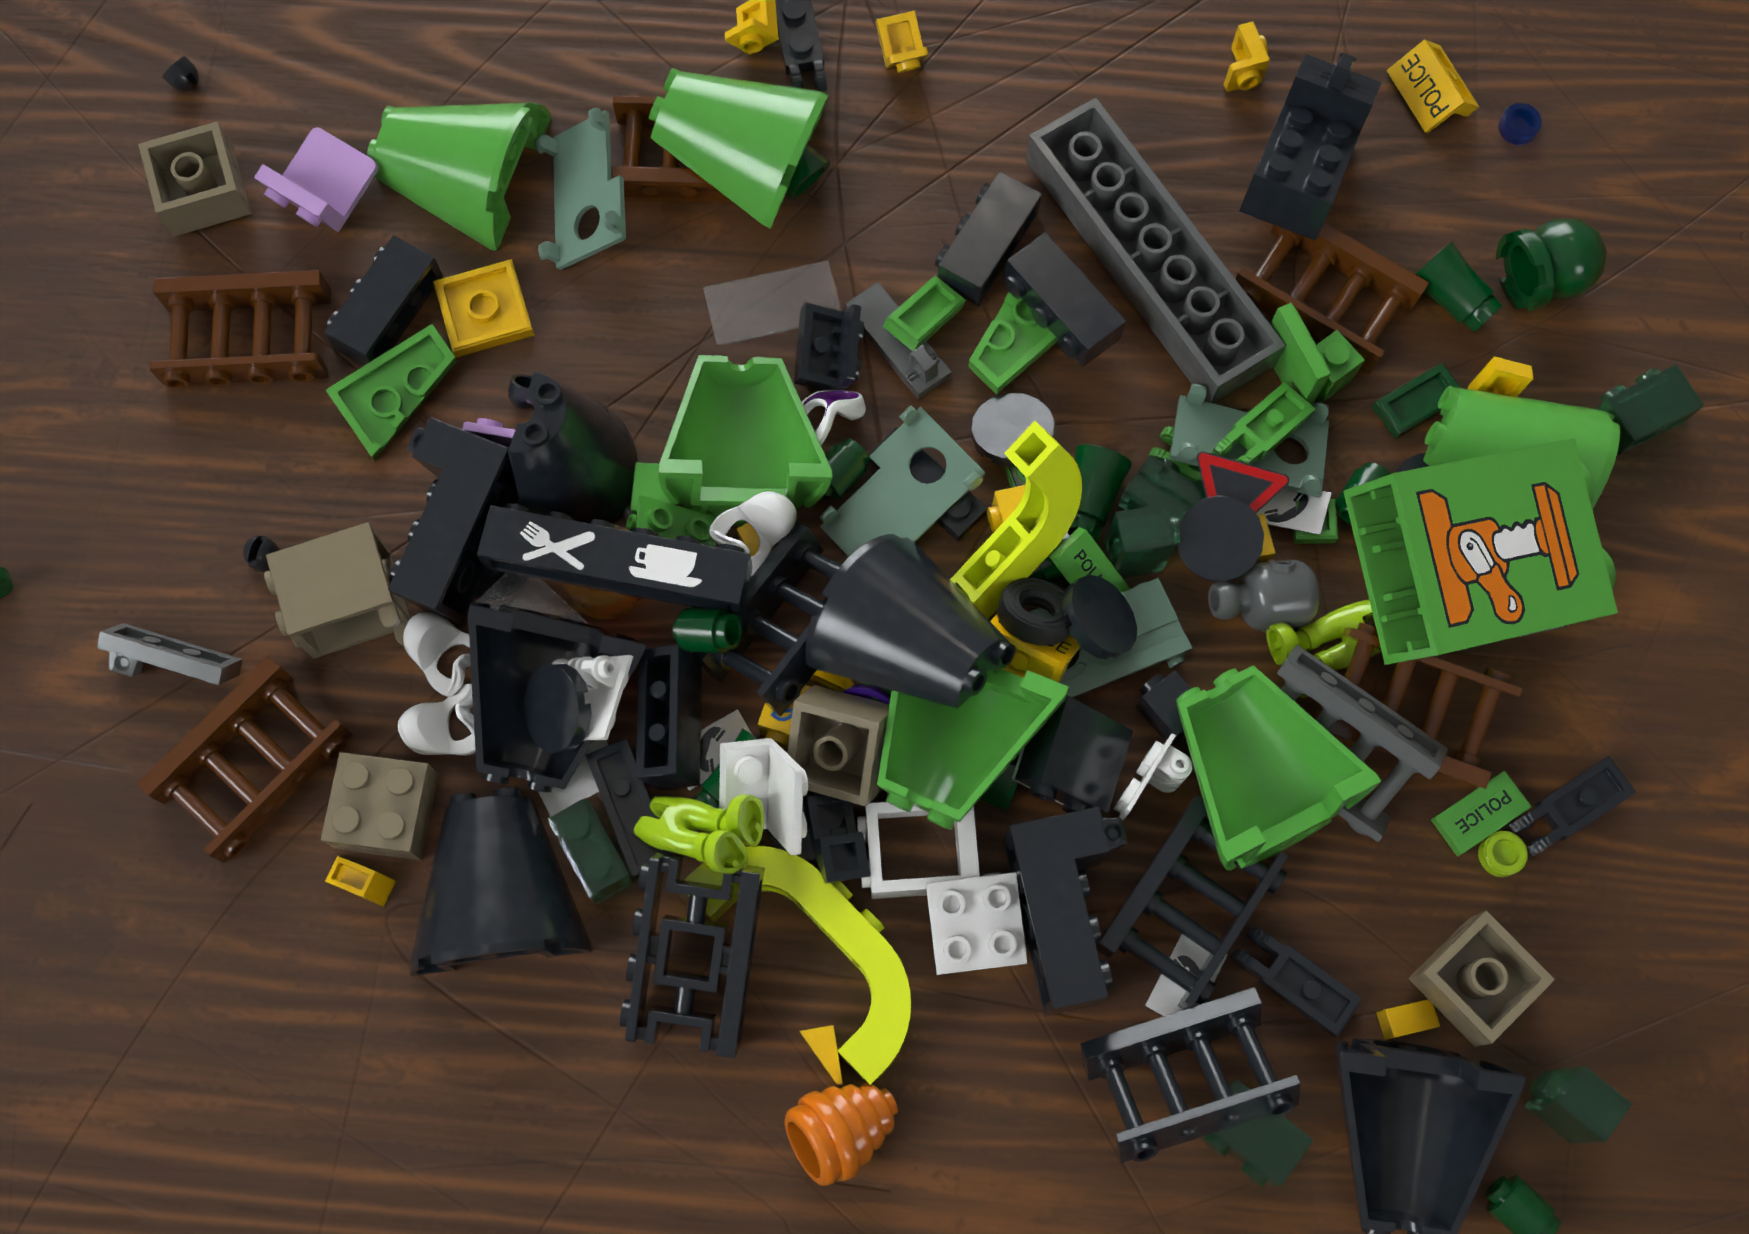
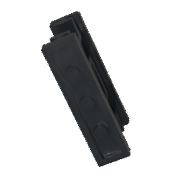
(727, 958)

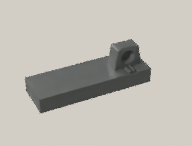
(918, 369)
(133, 646)

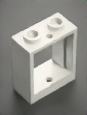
(965, 845)

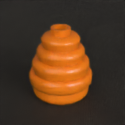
(839, 1129)

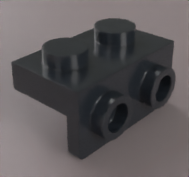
(828, 347)

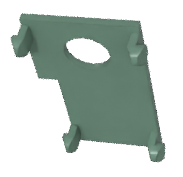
(582, 183)
(1203, 424)
(892, 497)
(1157, 640)

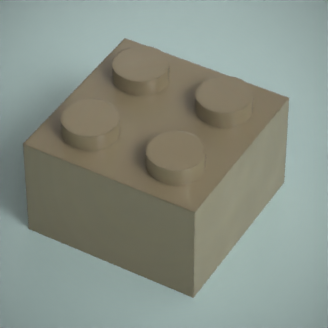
(194, 179)
(839, 743)
(380, 806)
(1481, 979)

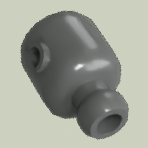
(1269, 595)

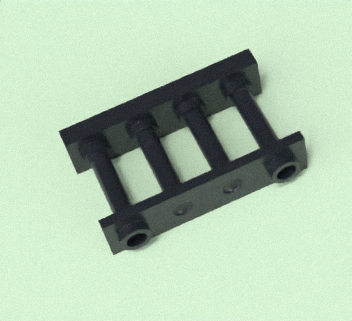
(766, 592)
(1147, 899)
(1194, 1031)

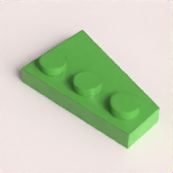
(1009, 345)
(392, 387)

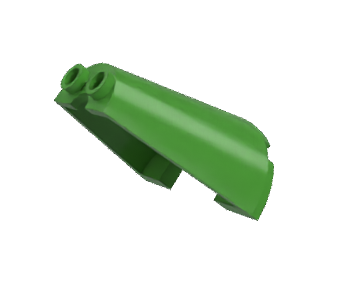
(738, 135)
(458, 160)
(1493, 423)
(741, 437)
(952, 755)
(1265, 766)

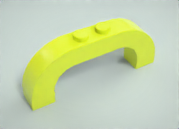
(1035, 525)
(854, 933)

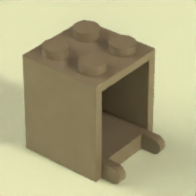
(336, 591)

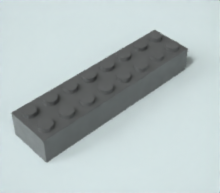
(1153, 251)

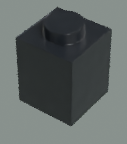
(1160, 704)

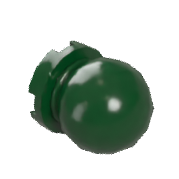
(1551, 262)

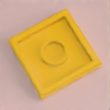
(483, 308)

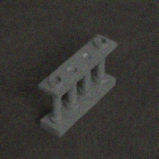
(1377, 726)

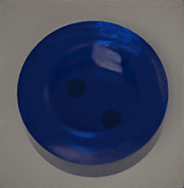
(1520, 123)

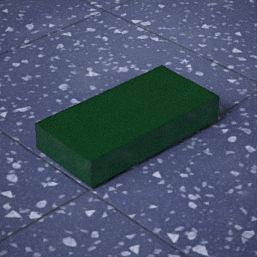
(1414, 401)

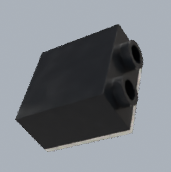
(1075, 758)

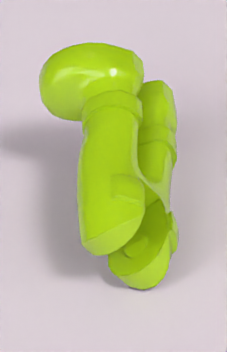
(1283, 638)
(727, 829)

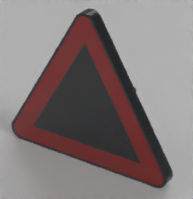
(1239, 480)

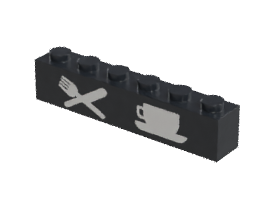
(615, 559)

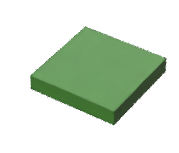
(1301, 360)

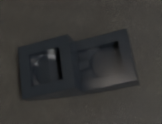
(834, 839)

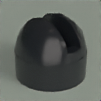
(181, 74)
(518, 390)
(267, 546)

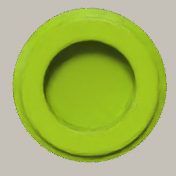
(1503, 854)

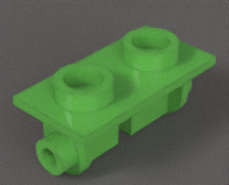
(671, 520)

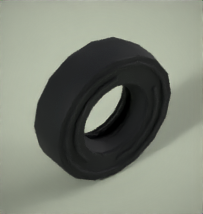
(1029, 627)

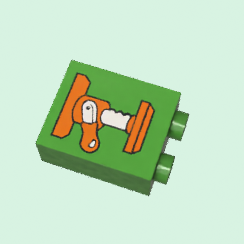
(1480, 550)

